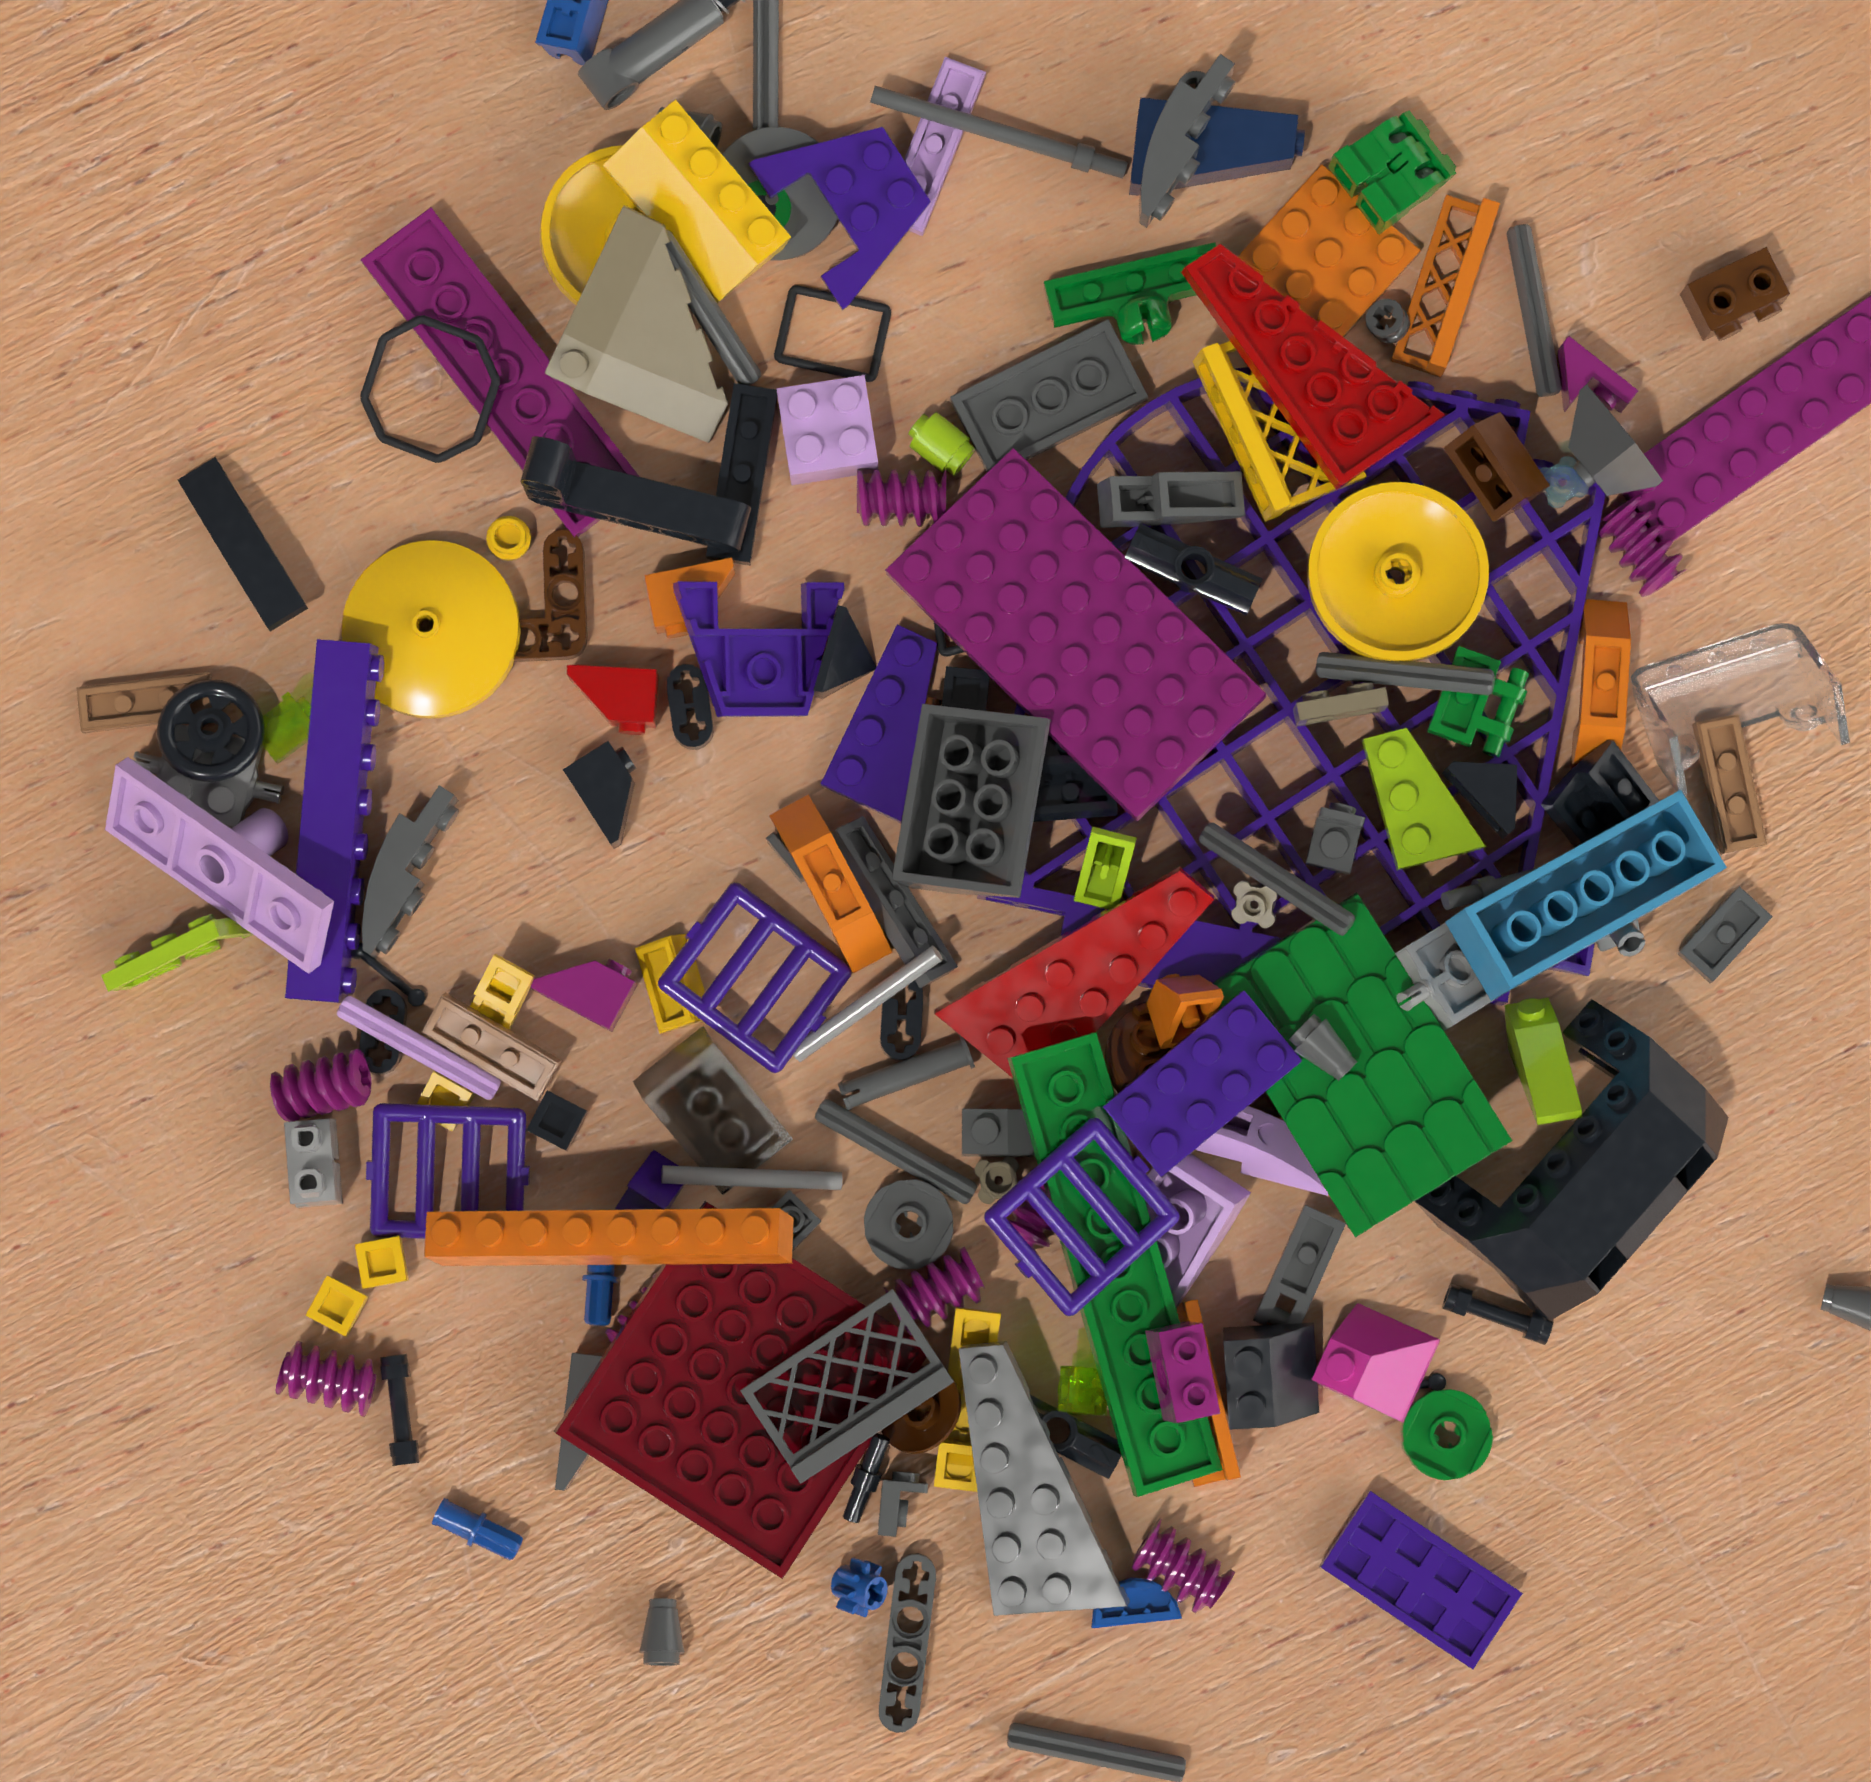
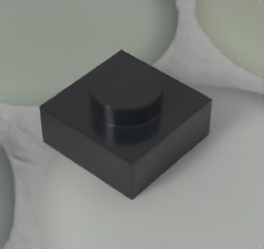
(965, 688)
(557, 1120)

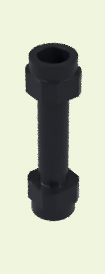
(1534, 1326)
(404, 1449)

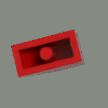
(620, 695)

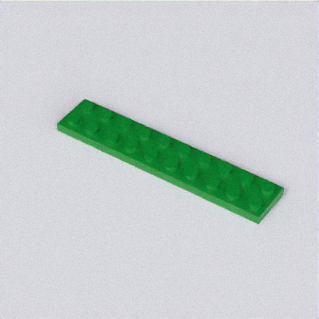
(1058, 1094)

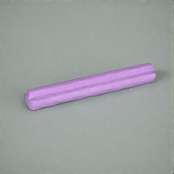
(418, 1047)

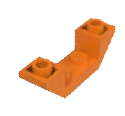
(1603, 677)
(831, 883)

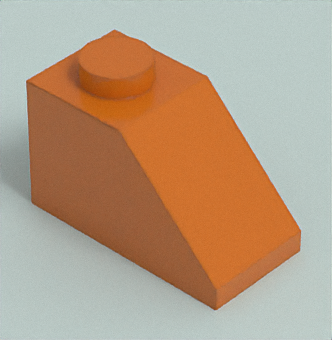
(662, 598)
(1180, 1006)

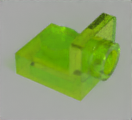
(286, 727)
(1081, 1392)

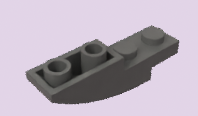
(1171, 151)
(391, 886)

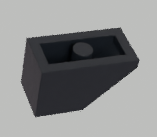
(605, 788)

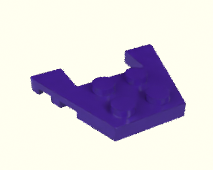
(867, 191)
(759, 668)

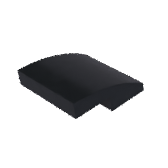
(1069, 790)
(1597, 794)

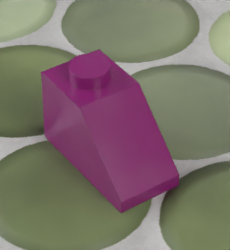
(590, 990)

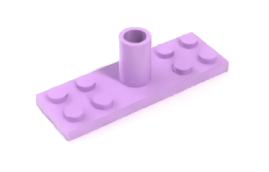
(222, 863)

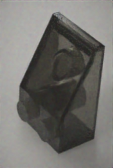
(711, 1106)

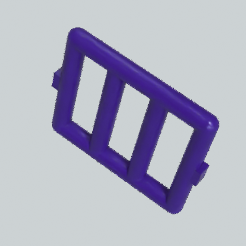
(705, 1006)
(427, 1116)
(1134, 1243)

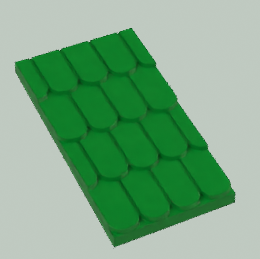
(1406, 1107)

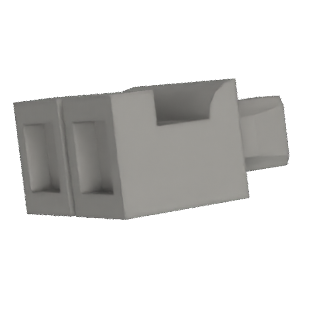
(310, 1163)

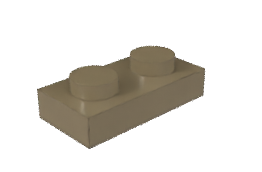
(1358, 701)

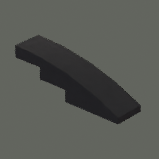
(242, 544)

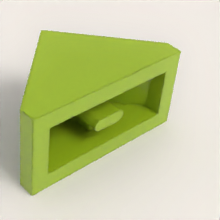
(1104, 868)

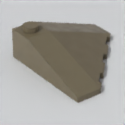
(636, 336)

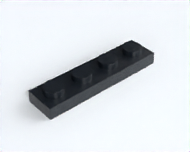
(746, 459)

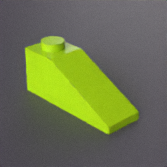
(1541, 1060)

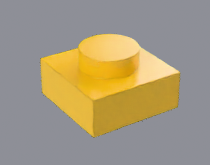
(381, 1262)
(337, 1305)

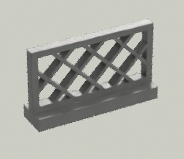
(865, 1421)

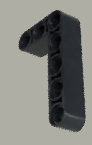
(560, 482)

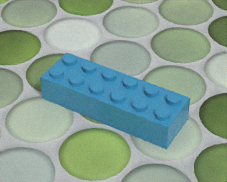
(1585, 895)

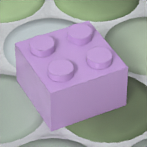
(827, 429)

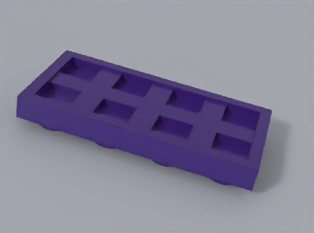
(1202, 1083)
(1420, 1579)

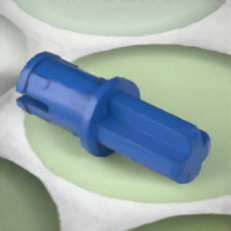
(599, 1294)
(477, 1529)

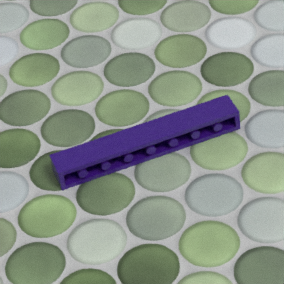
(336, 806)

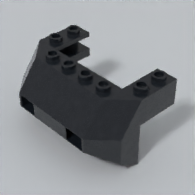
(1601, 1181)

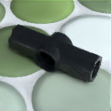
(1164, 558)
(1084, 1443)

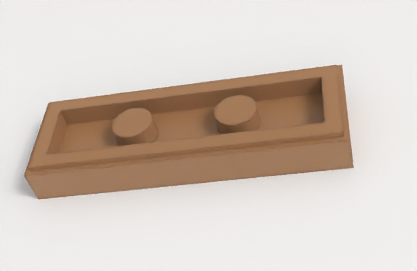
(132, 702)
(1729, 784)
(491, 1046)

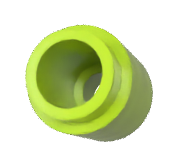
(941, 443)

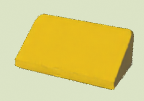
(653, 961)

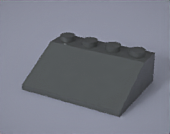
(970, 801)

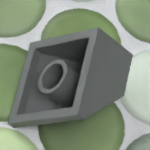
(1606, 450)

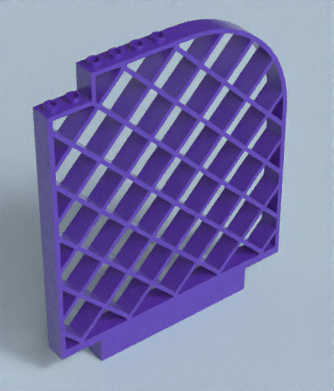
(1217, 949)

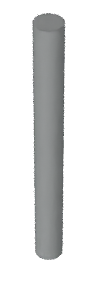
(868, 1002)
(751, 1177)

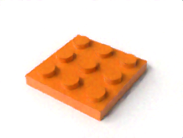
(1328, 253)

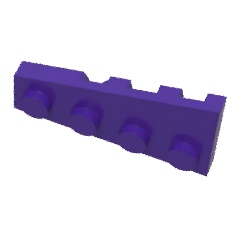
(880, 740)

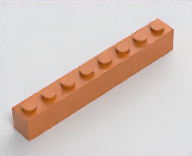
(609, 1237)

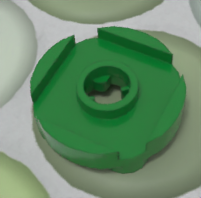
(1470, 1425)

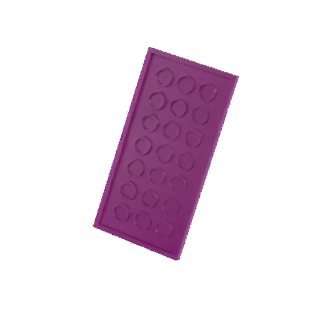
(1075, 634)

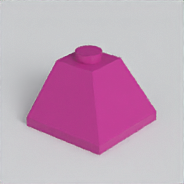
(1376, 1361)

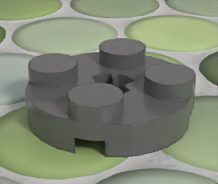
(883, 1231)

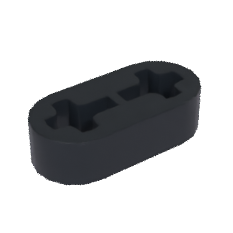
(679, 709)
(912, 1020)
(369, 1042)

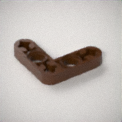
(557, 616)

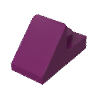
(1582, 368)

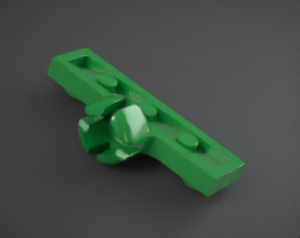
(1127, 292)

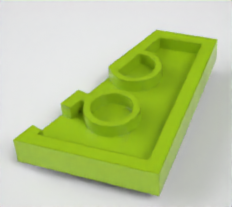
(1415, 803)
(166, 953)

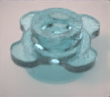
(1557, 494)

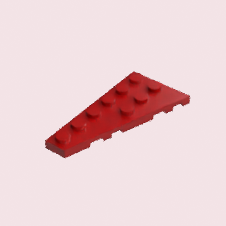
(1319, 381)
(1079, 976)

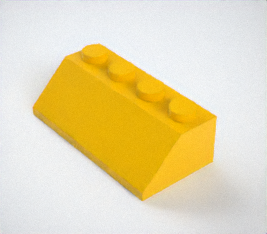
(695, 192)

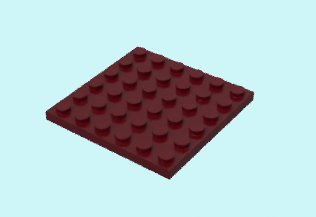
(673, 1412)

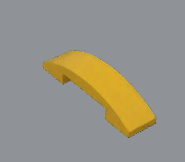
(500, 999)
(955, 1455)

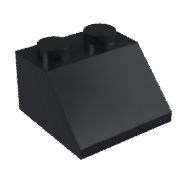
(1270, 1374)

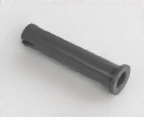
(907, 1073)

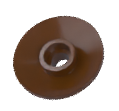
(918, 1435)

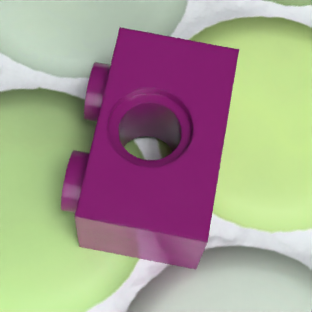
(1182, 1372)

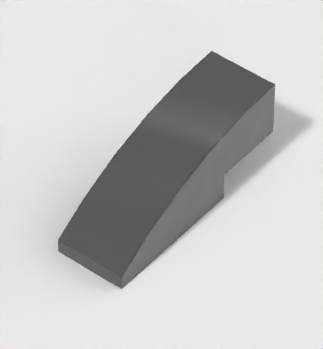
(1170, 498)

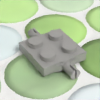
(222, 799)
(1441, 978)

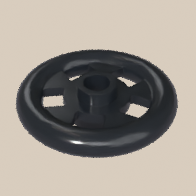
(224, 763)

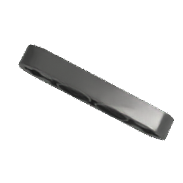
(912, 1643)

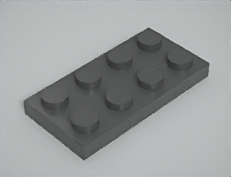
(1050, 396)

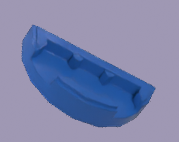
(1146, 1605)

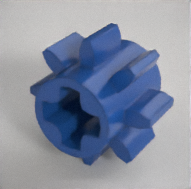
(859, 1587)

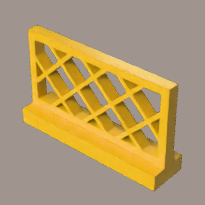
(1248, 439)

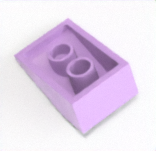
(1207, 1210)

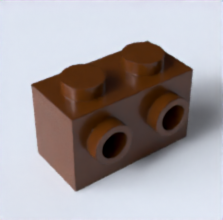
(1735, 295)
(1496, 466)

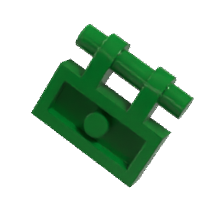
(1460, 714)

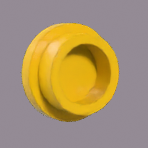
(508, 538)

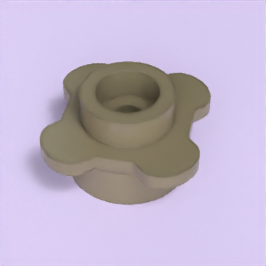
(1254, 892)
(988, 1171)

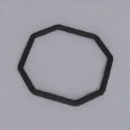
(381, 344)

